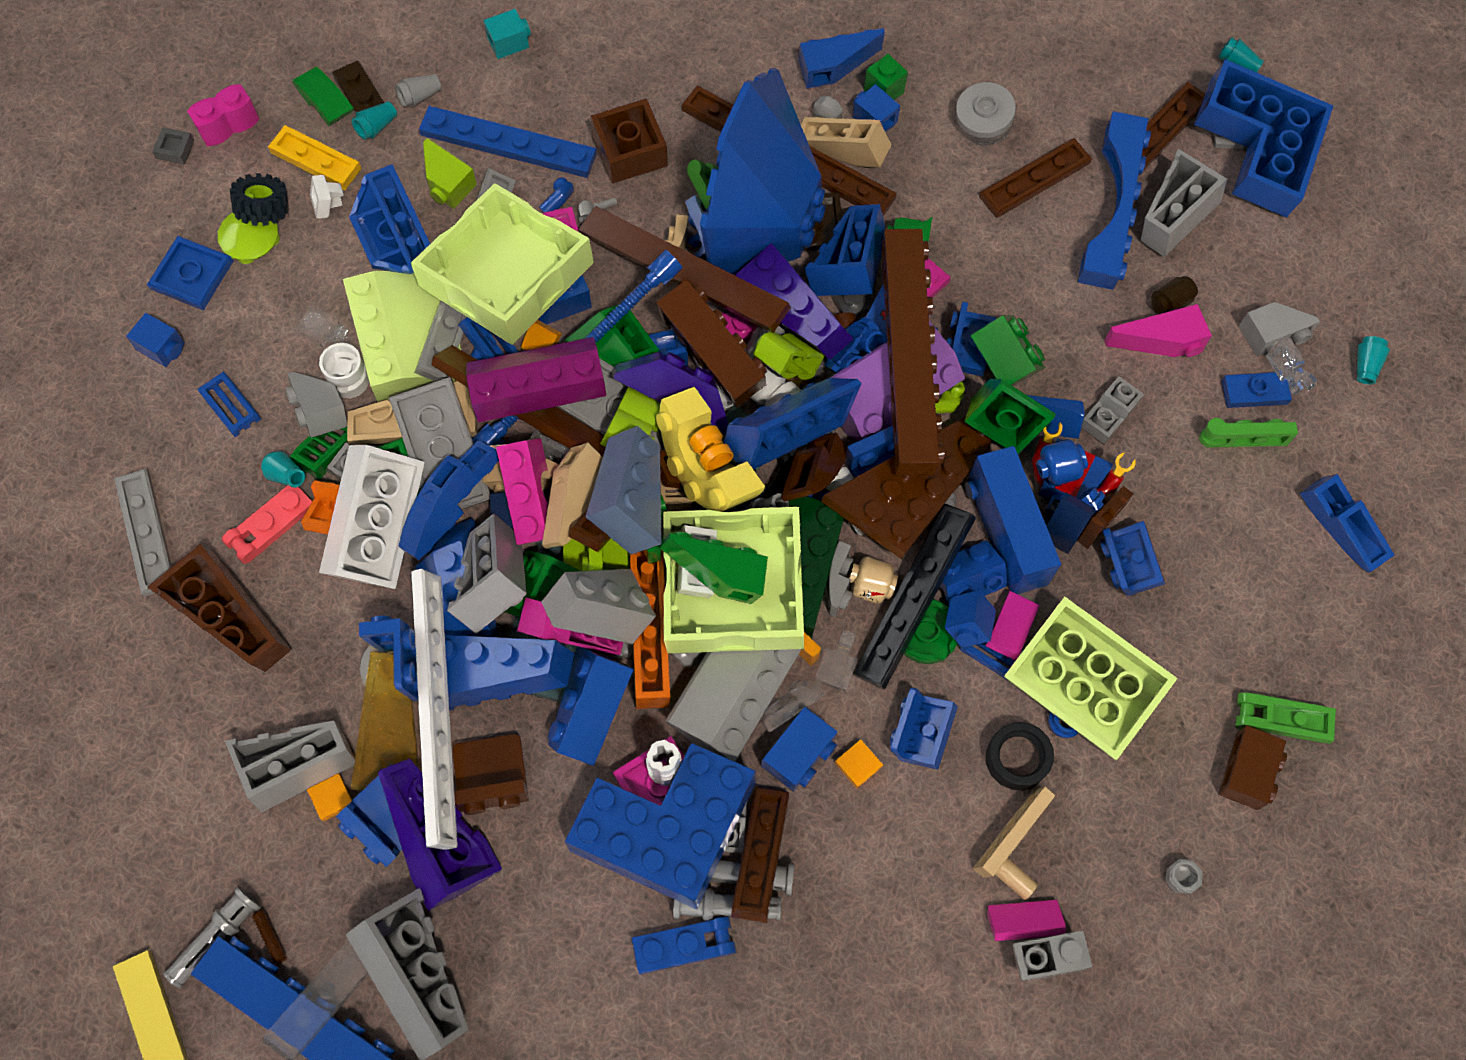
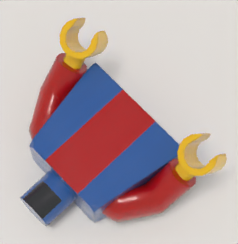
(1096, 475)

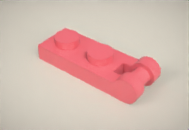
(268, 523)

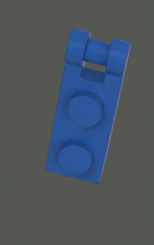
(682, 945)

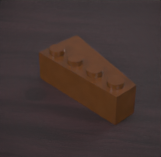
(711, 342)
(218, 604)

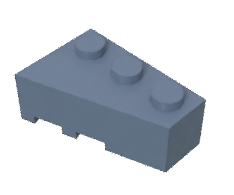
(629, 491)

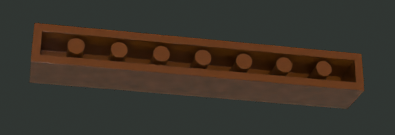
(909, 353)

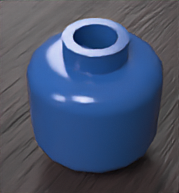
(1062, 462)

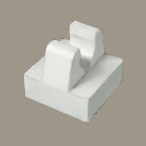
(324, 195)

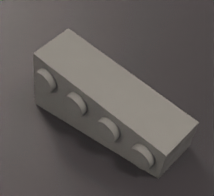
(410, 974)

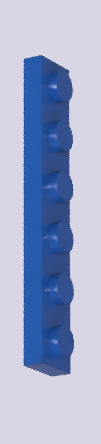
(508, 141)

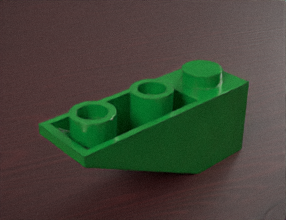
(724, 570)

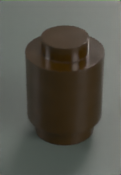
(1174, 295)

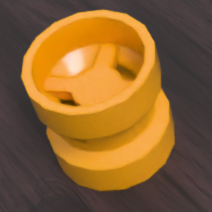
(710, 447)

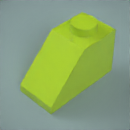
(446, 175)

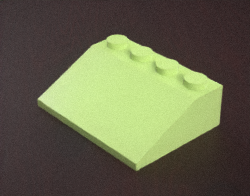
(391, 327)
(1090, 678)

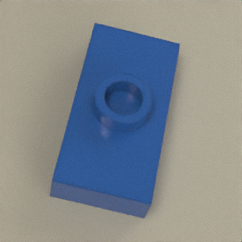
(1255, 390)

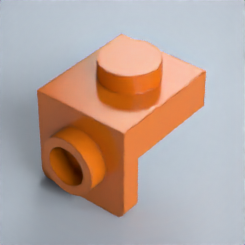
(321, 509)

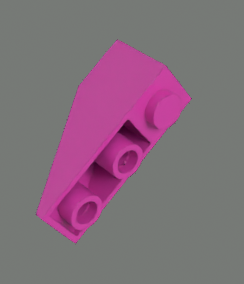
(537, 623)

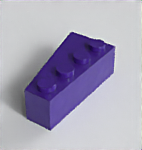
(808, 315)

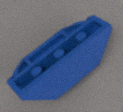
(387, 222)
(445, 562)

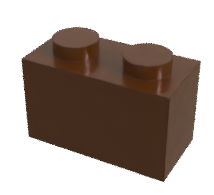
(1253, 768)

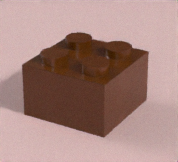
(629, 140)

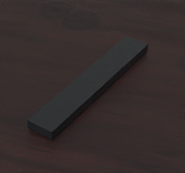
(914, 596)

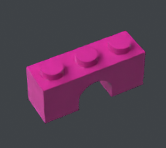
(521, 473)

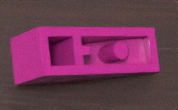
(1164, 334)

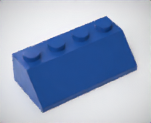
(791, 421)

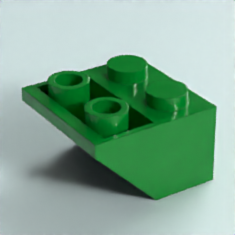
(622, 343)
(1009, 350)

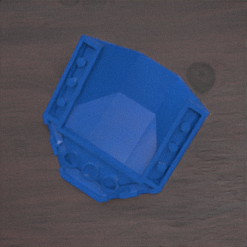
(764, 180)

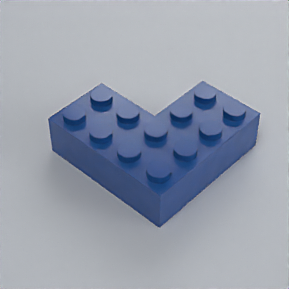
(1275, 124)
(672, 844)

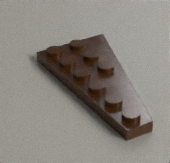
(901, 507)

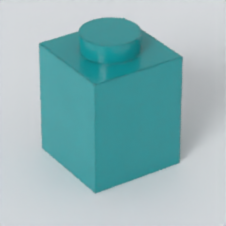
(507, 33)

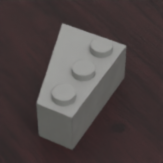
(491, 575)
(600, 604)
(289, 762)

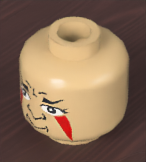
(872, 580)

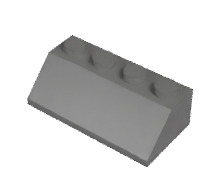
(729, 698)

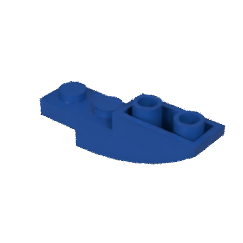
(437, 502)

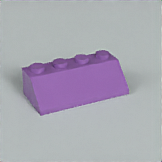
(872, 404)

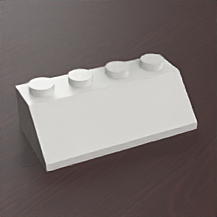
(370, 516)

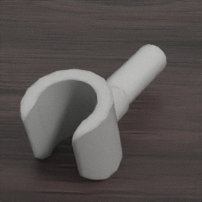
(586, 207)

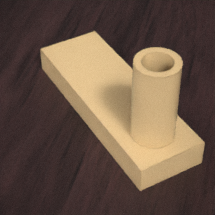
(996, 860)

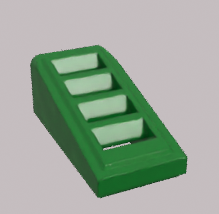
(308, 447)

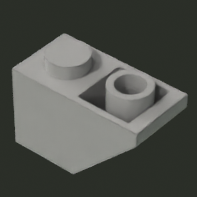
(1274, 322)
(317, 404)
(1052, 956)

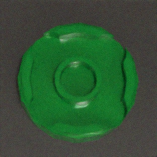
(932, 642)

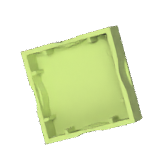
(503, 263)
(726, 625)

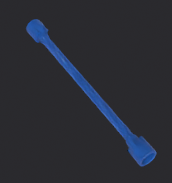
(661, 271)

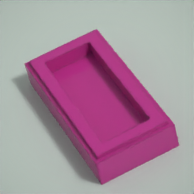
(1012, 625)
(1026, 920)

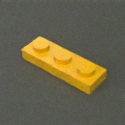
(314, 157)

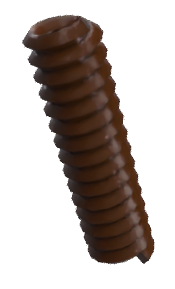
(269, 937)

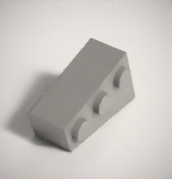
(1181, 203)

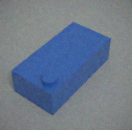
(1013, 519)

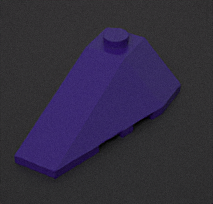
(436, 871)

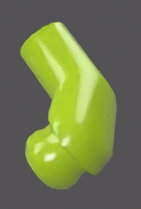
(950, 399)

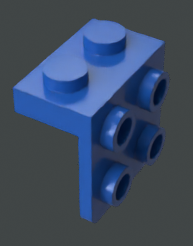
(395, 635)
(372, 824)

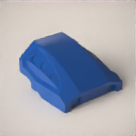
(865, 337)

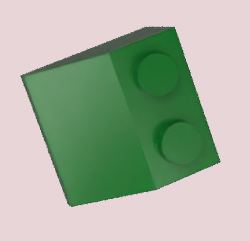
(1007, 414)

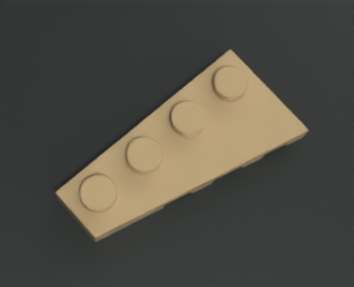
(378, 423)

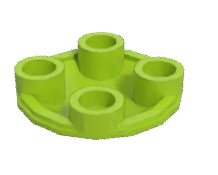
(245, 240)

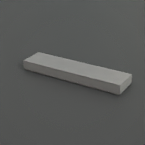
(143, 527)

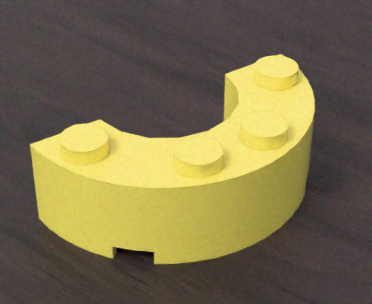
(718, 490)

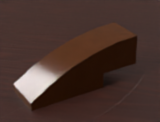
(815, 467)

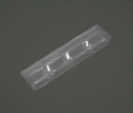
(316, 1004)

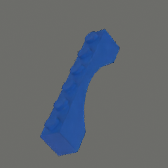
(1122, 148)

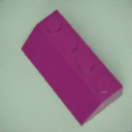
(535, 379)

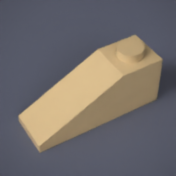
(848, 140)

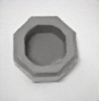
(827, 108)
(1184, 876)

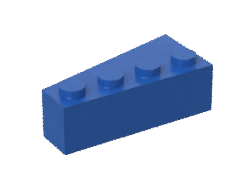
(503, 667)

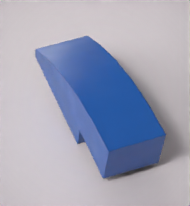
(1347, 522)

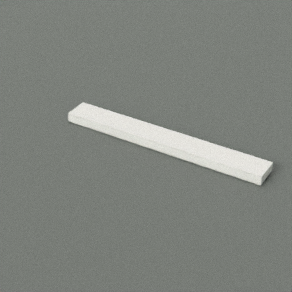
(434, 711)

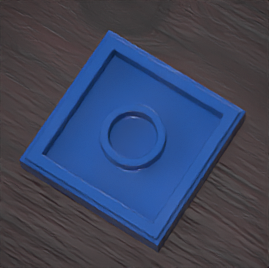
(190, 272)

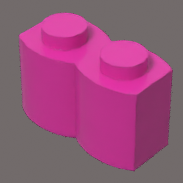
(223, 115)

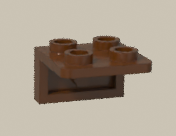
(489, 774)

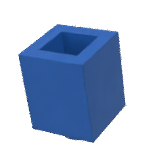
(876, 106)
(156, 340)
(970, 619)

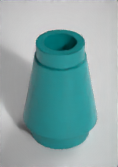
(1241, 54)
(373, 120)
(1371, 358)
(282, 469)

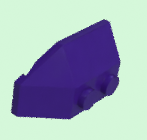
(667, 375)

